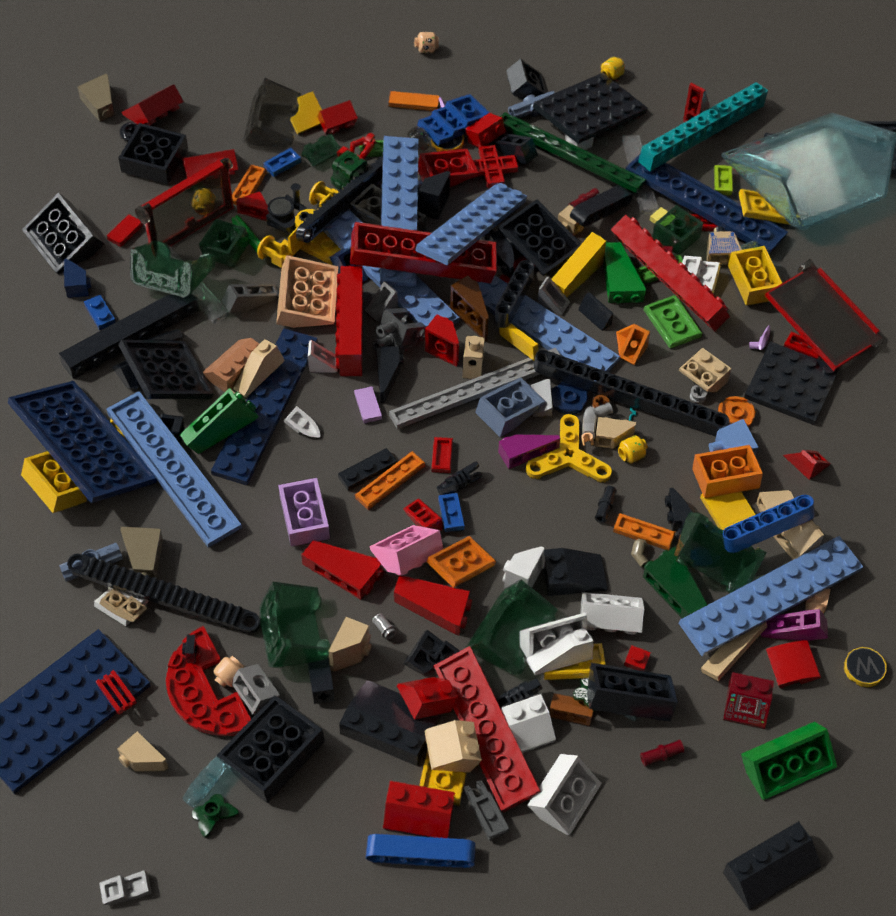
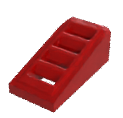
(434, 521)

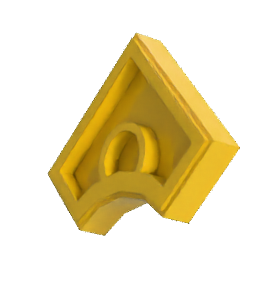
(307, 113)

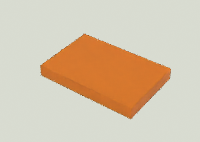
(461, 561)

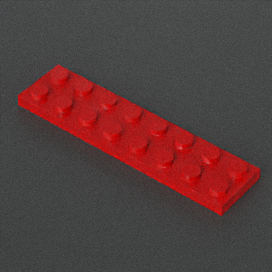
(499, 751)

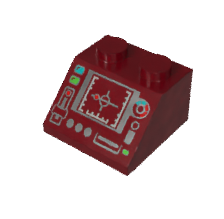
(748, 700)

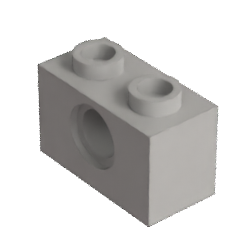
(254, 687)

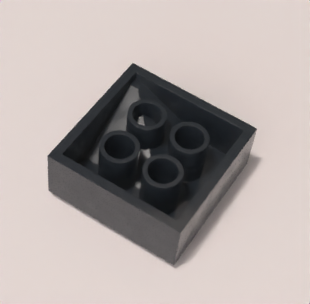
(153, 153)

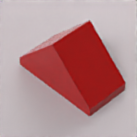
(253, 206)

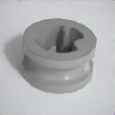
(694, 396)

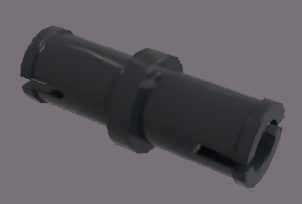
(605, 504)

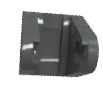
(395, 331)

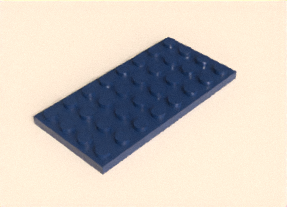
(82, 441)
(61, 708)

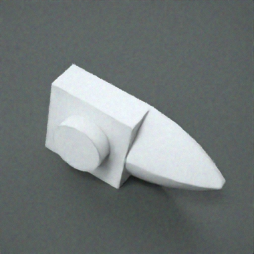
(301, 422)

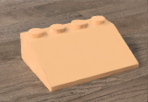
(307, 293)

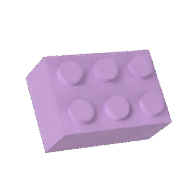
(304, 512)

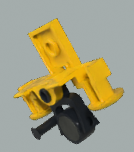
(282, 217)

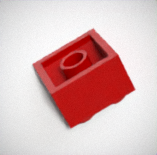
(442, 340)
(428, 696)

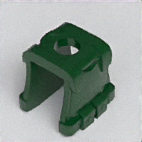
(345, 172)

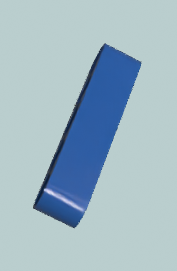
(768, 523)
(420, 850)

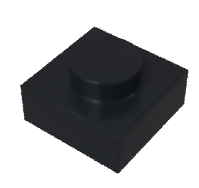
(190, 649)

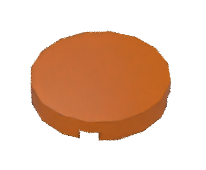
(737, 409)

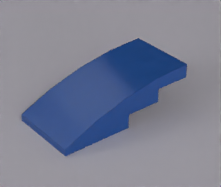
(452, 119)

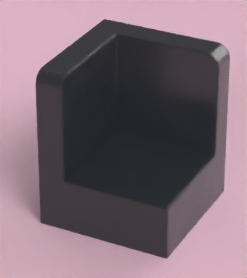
(174, 424)

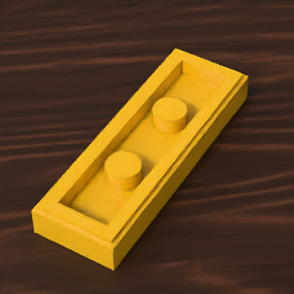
(520, 340)

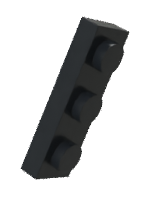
(367, 469)

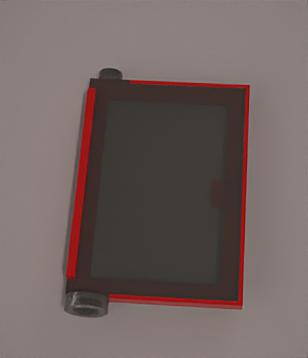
(188, 204)
(824, 316)

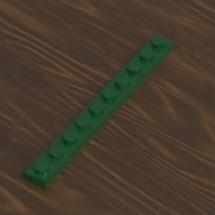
(574, 154)

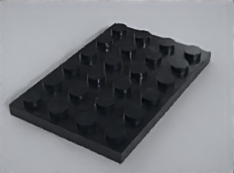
(590, 108)

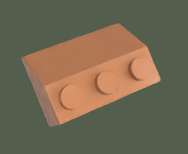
(228, 366)

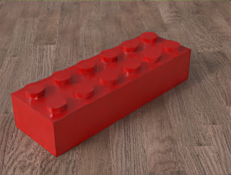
(349, 321)

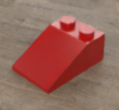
(457, 162)

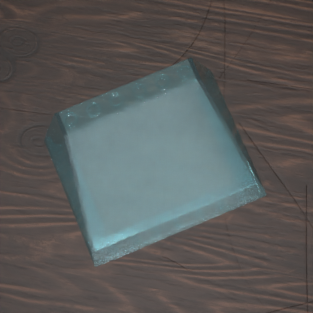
(818, 168)

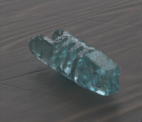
(204, 782)

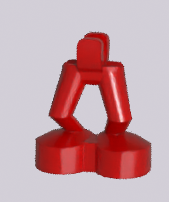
(368, 142)

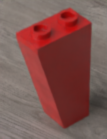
(343, 567)
(434, 602)

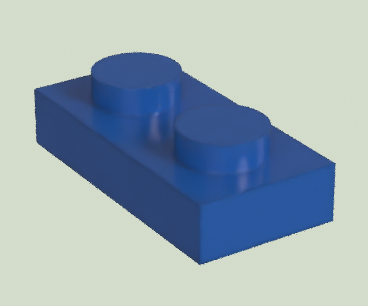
(282, 162)
(99, 312)
(451, 512)

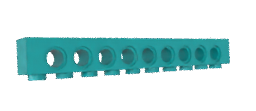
(702, 126)

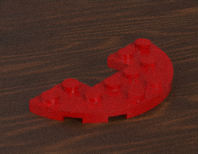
(194, 697)

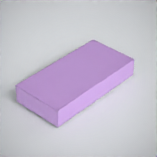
(367, 404)

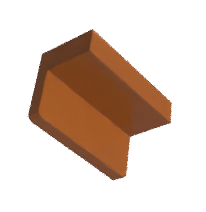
(570, 710)

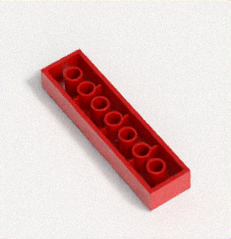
(396, 250)
(671, 272)

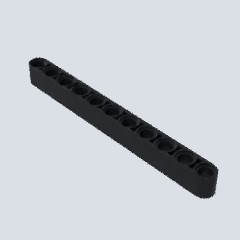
(640, 393)

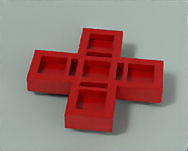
(493, 166)

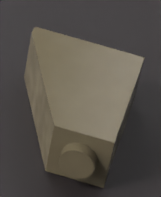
(97, 97)
(143, 548)

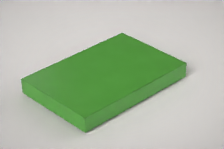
(672, 321)

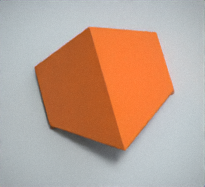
(632, 342)

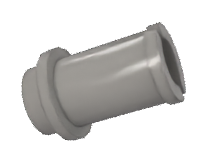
(387, 630)

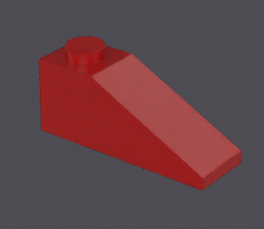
(696, 102)

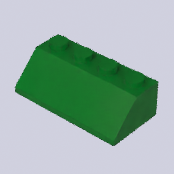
(789, 760)

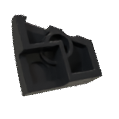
(428, 652)

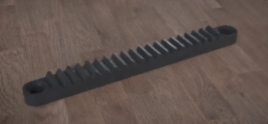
(339, 202)
(163, 593)

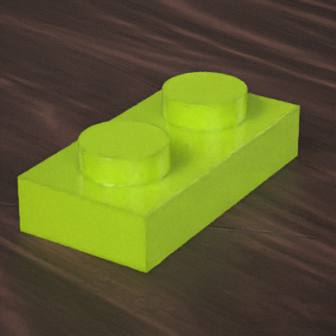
(723, 179)

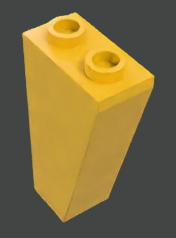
(581, 264)

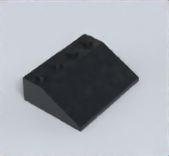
(62, 234)
(540, 237)
(385, 723)
(271, 748)

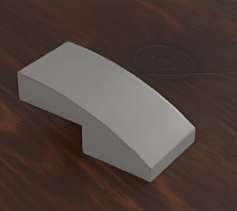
(125, 889)

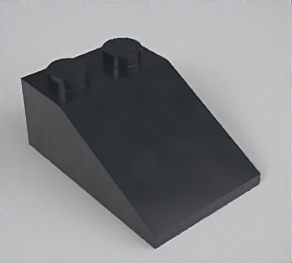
(573, 572)

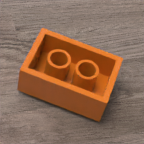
(727, 471)

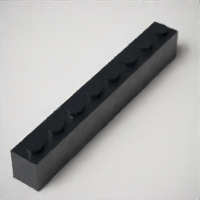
(137, 326)

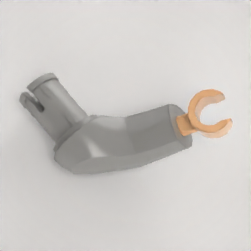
(590, 421)

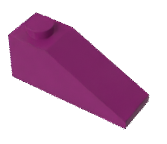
(523, 448)
(798, 626)

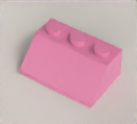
(407, 549)

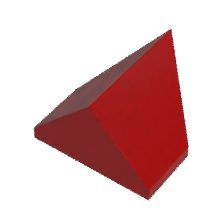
(808, 462)

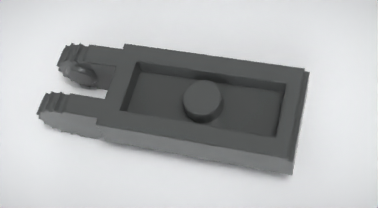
(487, 812)

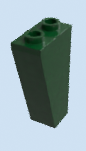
(674, 584)

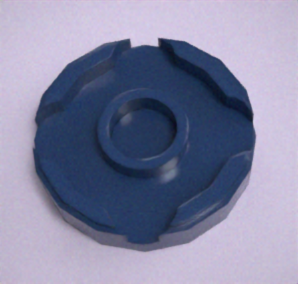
(569, 398)

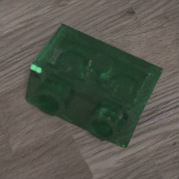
(321, 151)

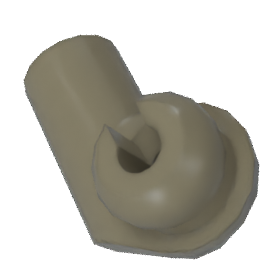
(637, 552)

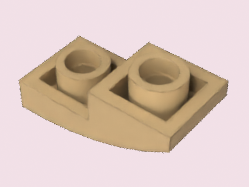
(121, 606)

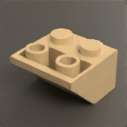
(706, 371)
(800, 539)

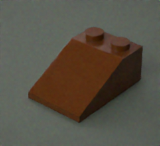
(469, 305)

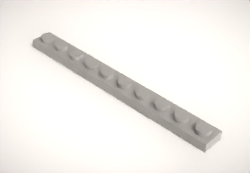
(462, 393)

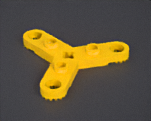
(569, 444)

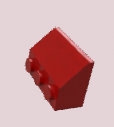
(155, 106)
(196, 163)
(418, 810)

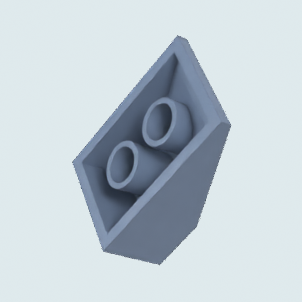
(508, 406)

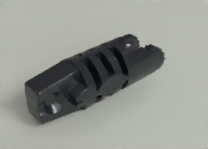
(460, 479)
(520, 692)

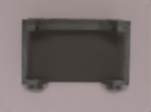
(271, 115)

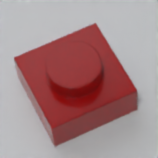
(637, 658)

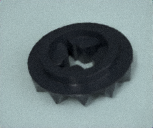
(127, 129)

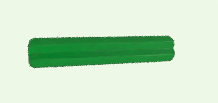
(237, 220)

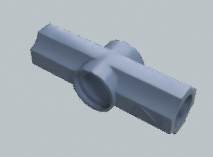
(526, 107)
(108, 554)

